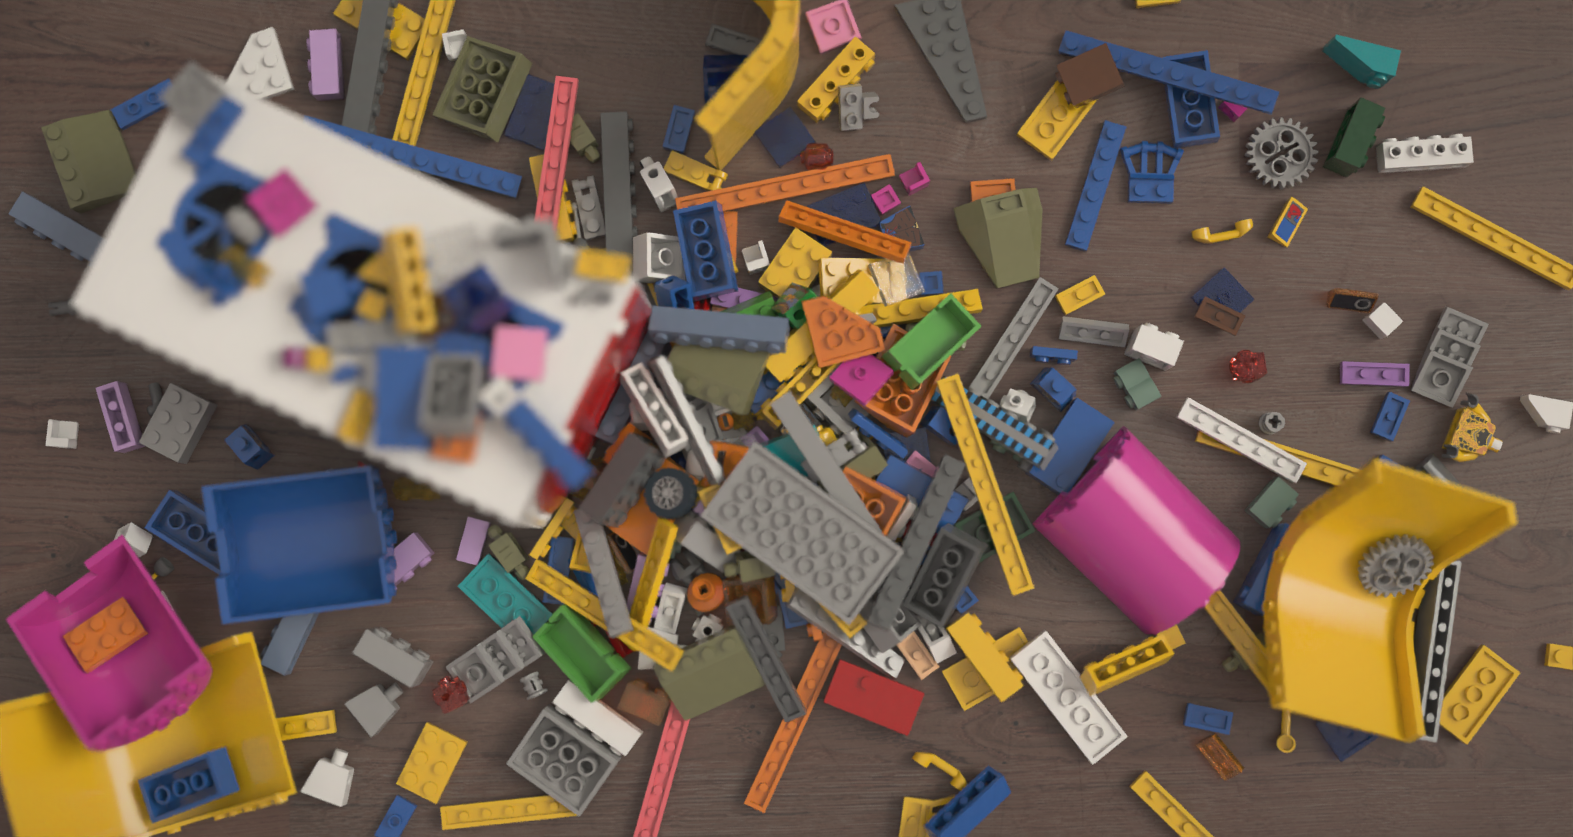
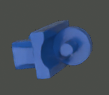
(218, 279)

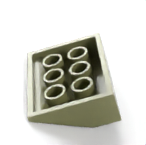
(483, 88)
(90, 159)
(719, 374)
(710, 673)

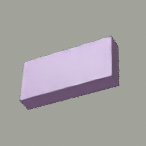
(473, 541)

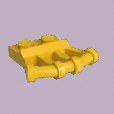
(917, 813)

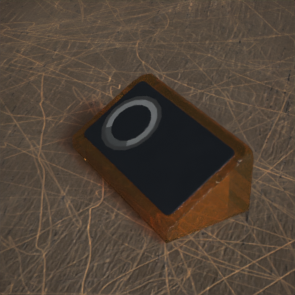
(1351, 300)
(624, 552)

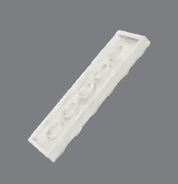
(1067, 698)

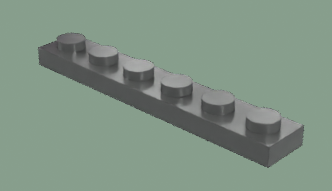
(766, 658)

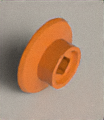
(707, 601)

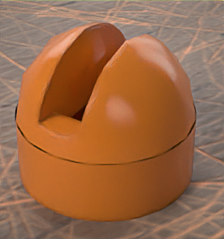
(730, 420)

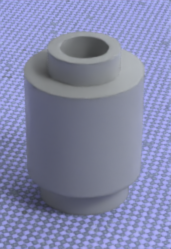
(244, 226)

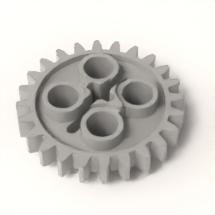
(1271, 136)
(1395, 566)

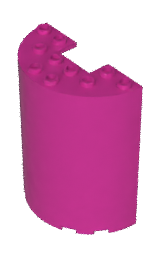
(1141, 536)
(138, 686)

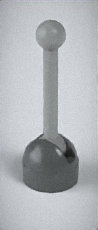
(579, 243)

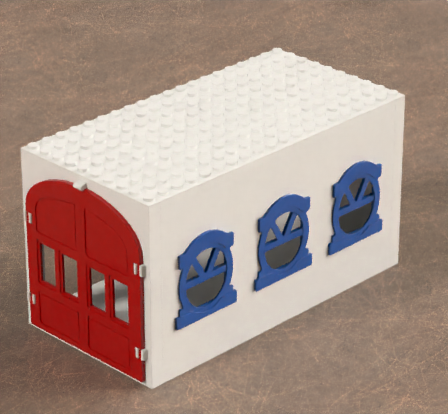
(179, 221)

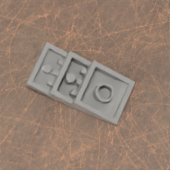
(1449, 356)
(496, 659)

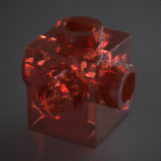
(1248, 366)
(450, 694)

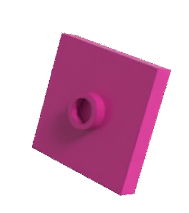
(282, 203)
(861, 377)

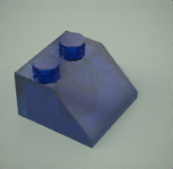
(718, 72)
(478, 300)

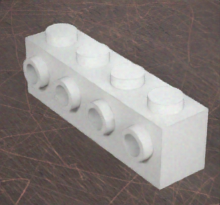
(1424, 154)
(654, 410)
(598, 718)

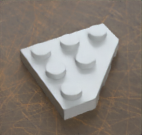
(262, 67)

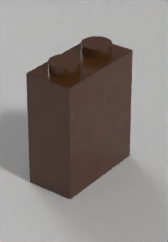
(1089, 76)

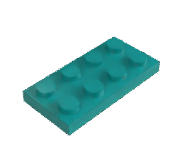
(503, 595)

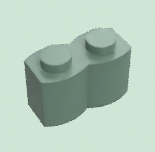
(1137, 385)

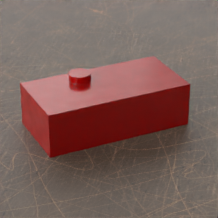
(873, 697)

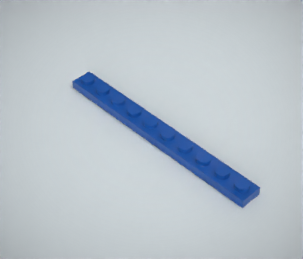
(1177, 74)
(427, 160)

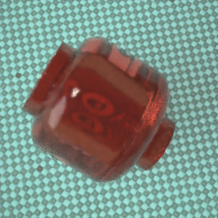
(817, 156)

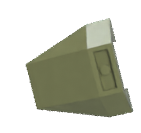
(1004, 234)

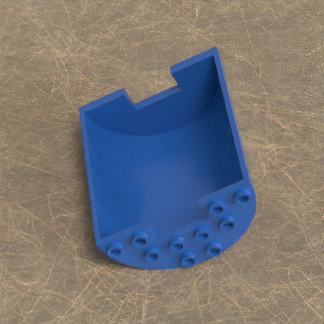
(302, 543)

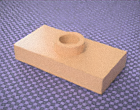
(917, 655)

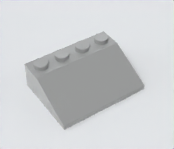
(563, 760)

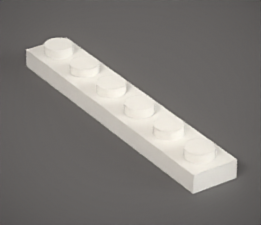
(1241, 440)

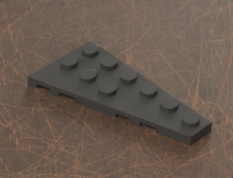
(945, 43)

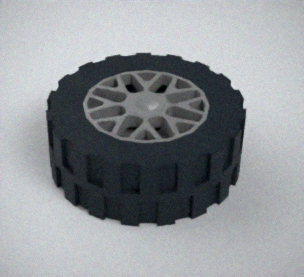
(670, 493)

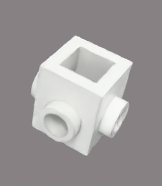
(1019, 403)
(706, 621)

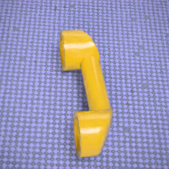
(1203, 234)
(1284, 741)
(926, 758)

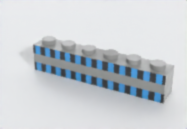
(1007, 430)

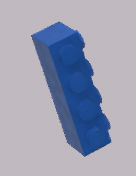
(546, 441)
(969, 805)

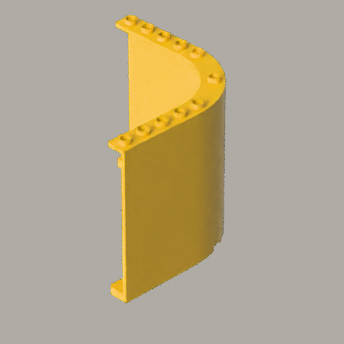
(756, 86)
(1331, 641)
(73, 791)

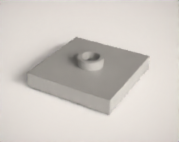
(193, 95)

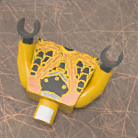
(1470, 432)

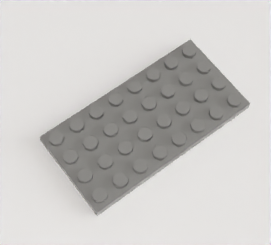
(802, 532)

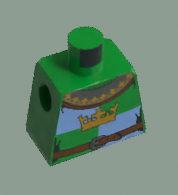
(791, 306)

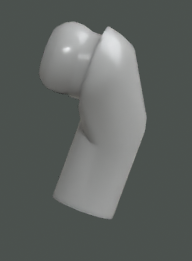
(596, 293)

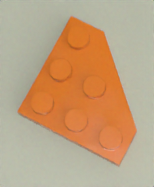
(839, 332)

